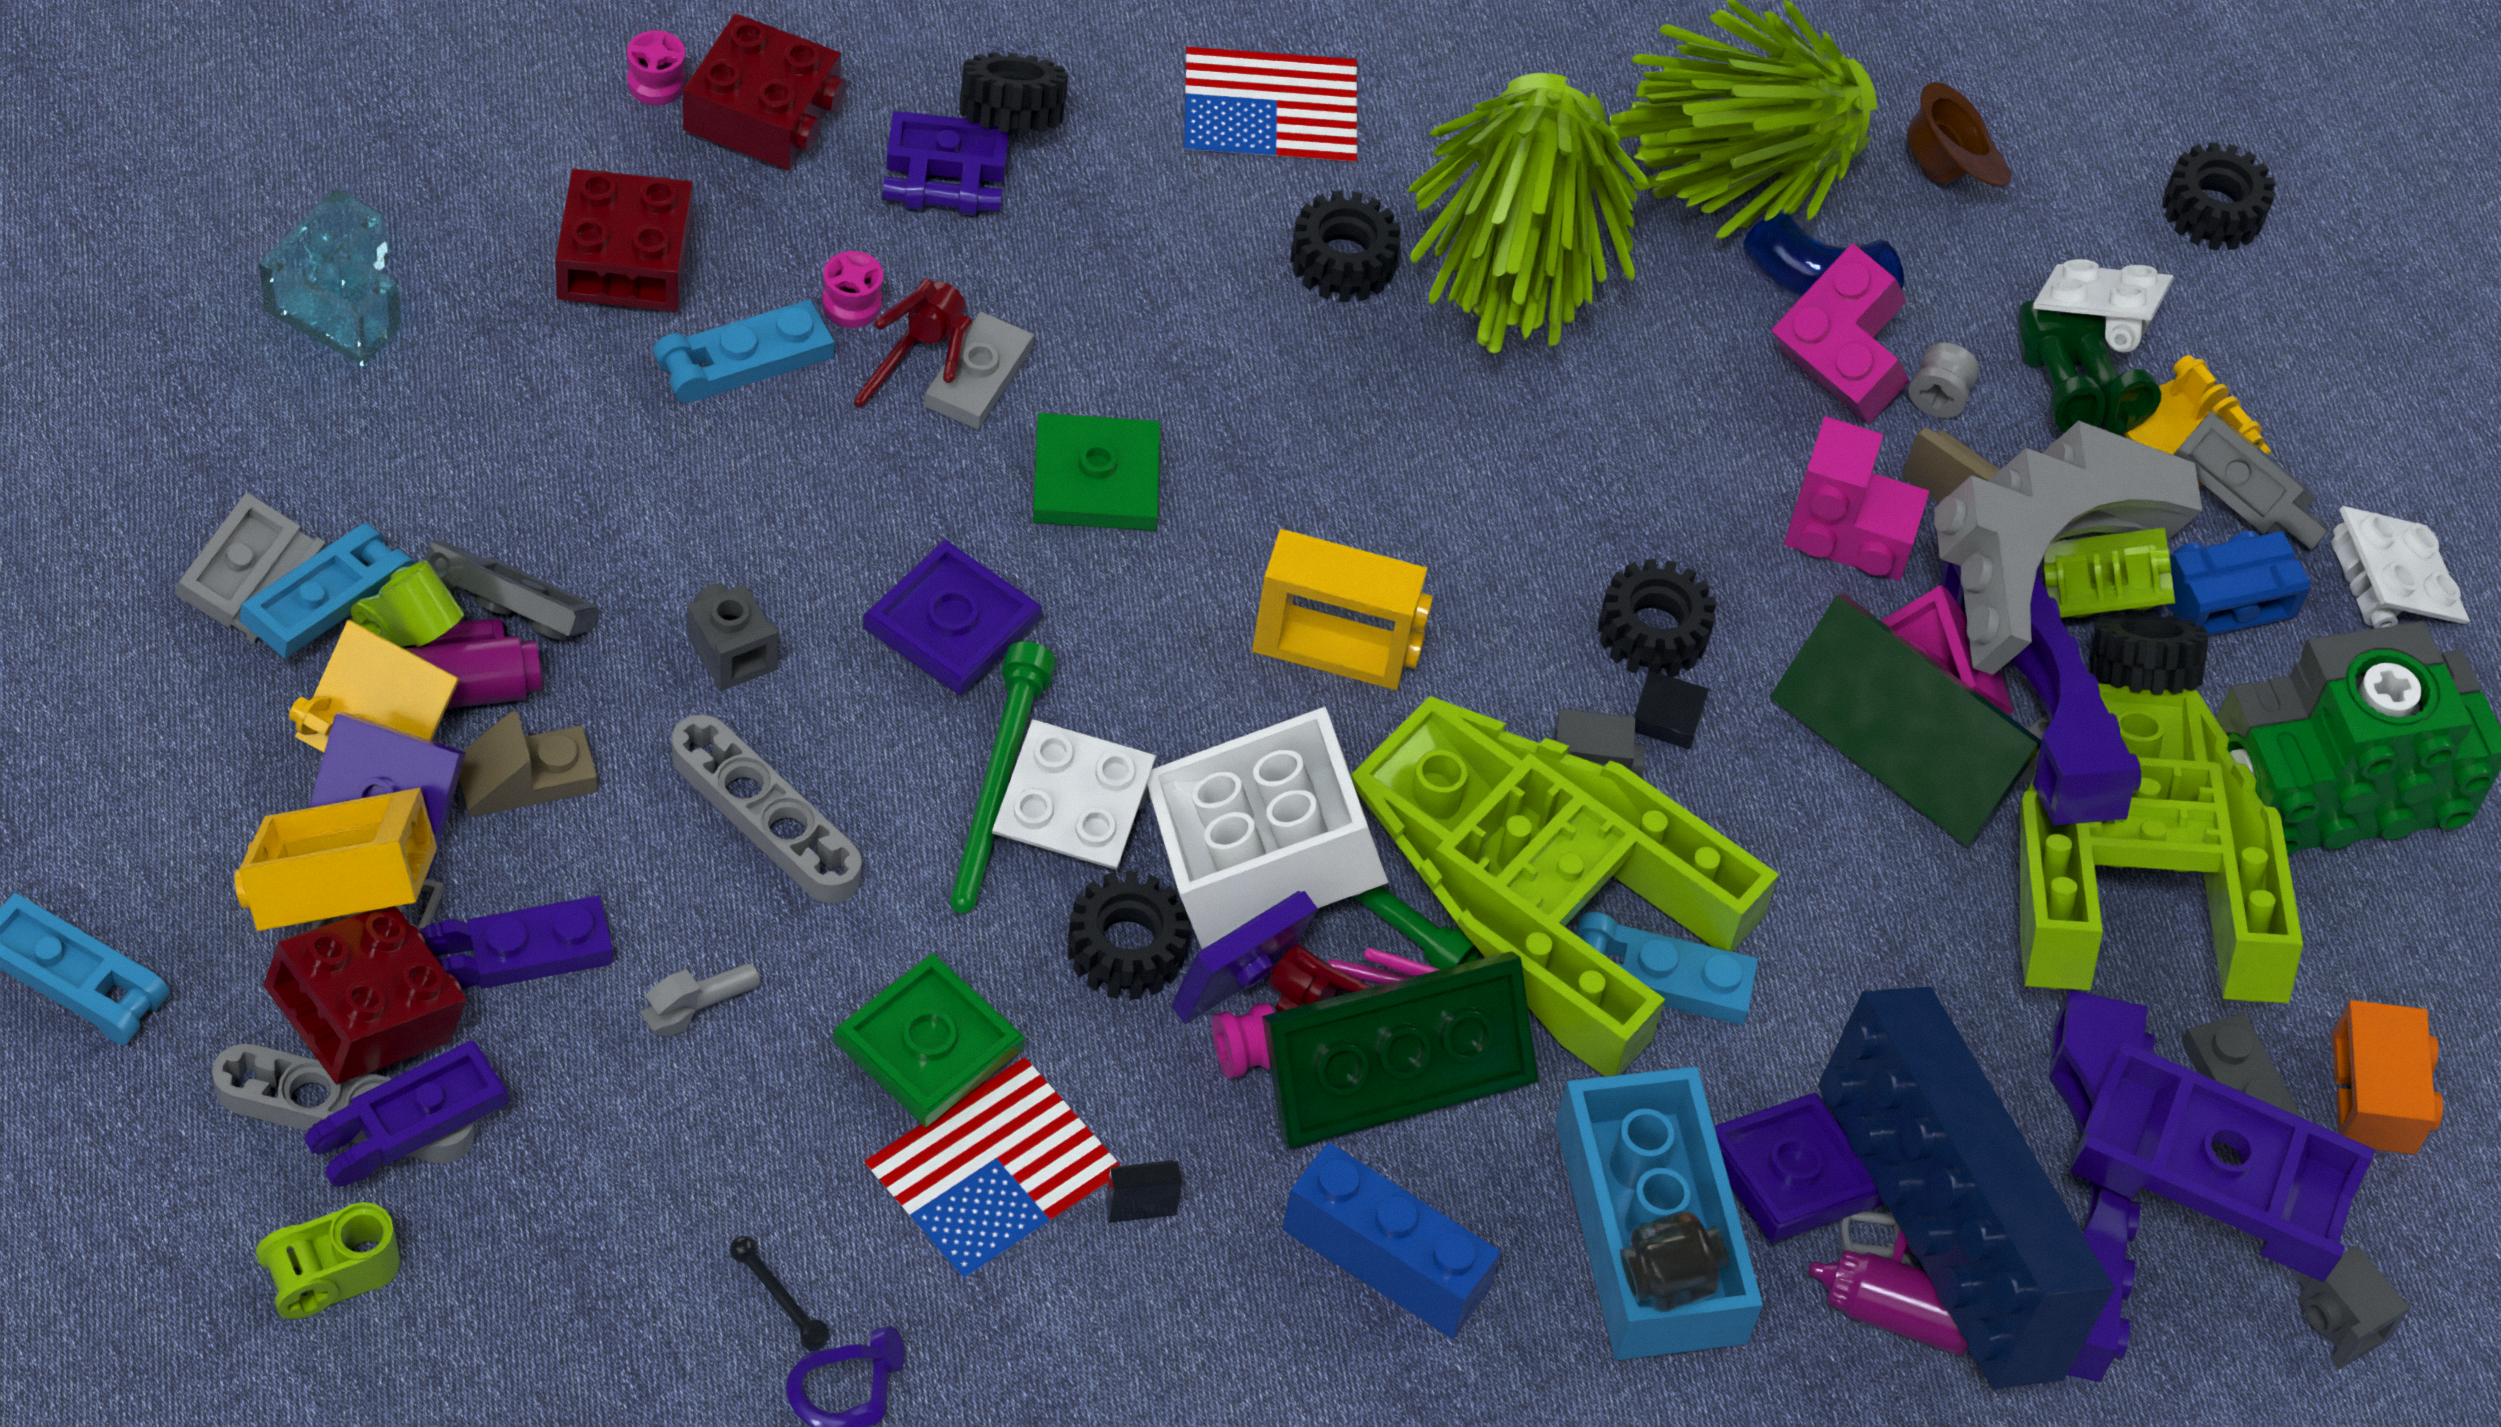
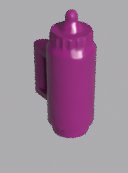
(486, 662)
(1890, 1296)

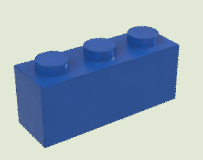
(1390, 1240)

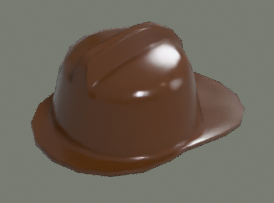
(1953, 140)

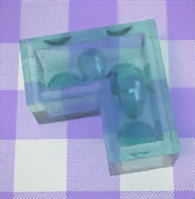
(331, 280)

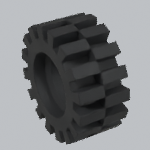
(1013, 92)
(2221, 173)
(1339, 270)
(1662, 591)
(2149, 652)
(1135, 904)

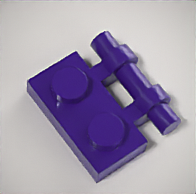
(944, 148)

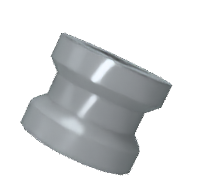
(1944, 380)

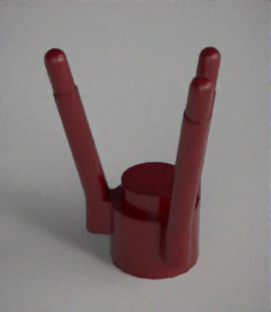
(933, 315)
(1308, 979)

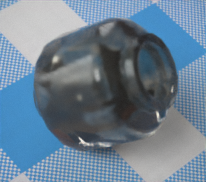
(1673, 1261)

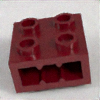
(763, 92)
(624, 239)
(364, 992)

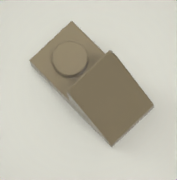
(518, 771)

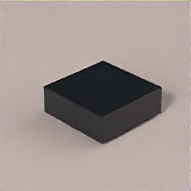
(1669, 709)
(1143, 1191)

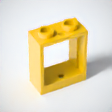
(1350, 581)
(337, 860)

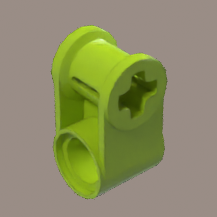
(409, 607)
(325, 1259)

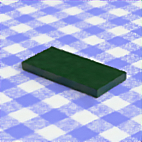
(1906, 719)
(1400, 1049)

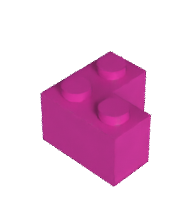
(1835, 329)
(1849, 510)

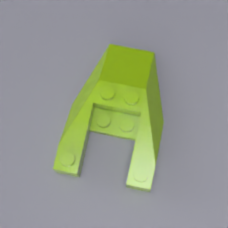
(2187, 816)
(1527, 836)

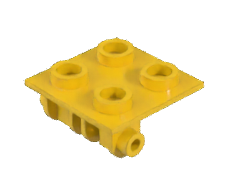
(2186, 404)
(375, 683)

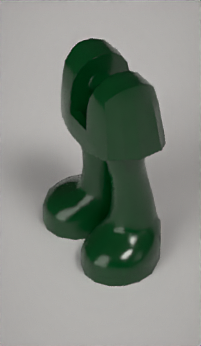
(2103, 394)

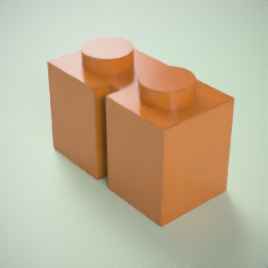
(2390, 1066)

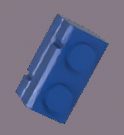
(2238, 582)

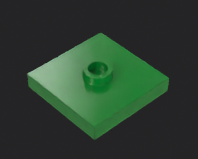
(1096, 471)
(928, 1039)

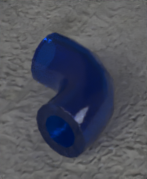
(1798, 260)

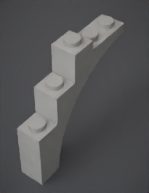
(2073, 488)

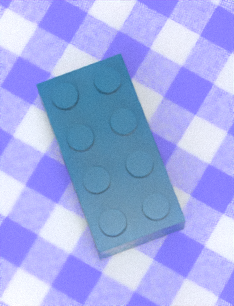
(1638, 1154)

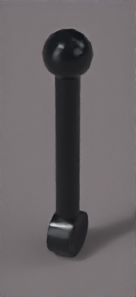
(813, 1332)

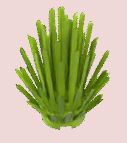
(1781, 113)
(1528, 206)

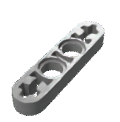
(758, 813)
(295, 1070)

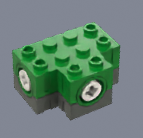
(2367, 738)

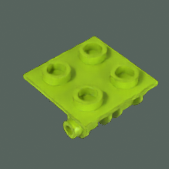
(2109, 572)

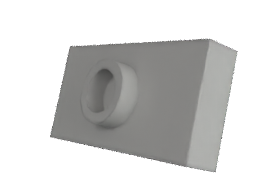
(986, 366)

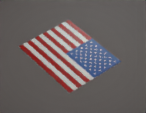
(1271, 104)
(993, 1167)

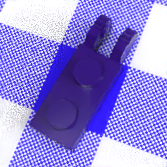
(523, 943)
(408, 1113)

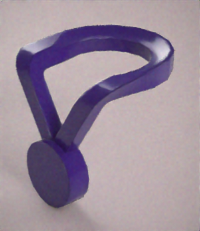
(888, 1356)

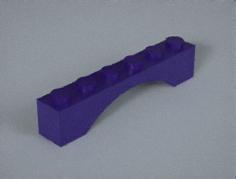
(2082, 759)
(2082, 1047)

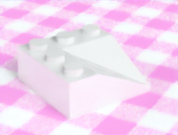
(1262, 823)

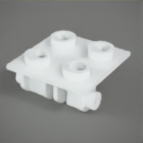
(2123, 296)
(2394, 569)
(1074, 794)

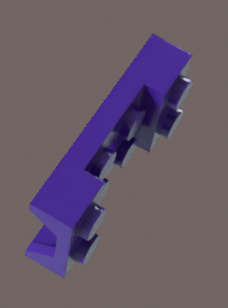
(2157, 1132)

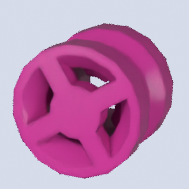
(656, 67)
(862, 278)
(1241, 1040)

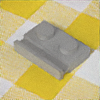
(242, 559)

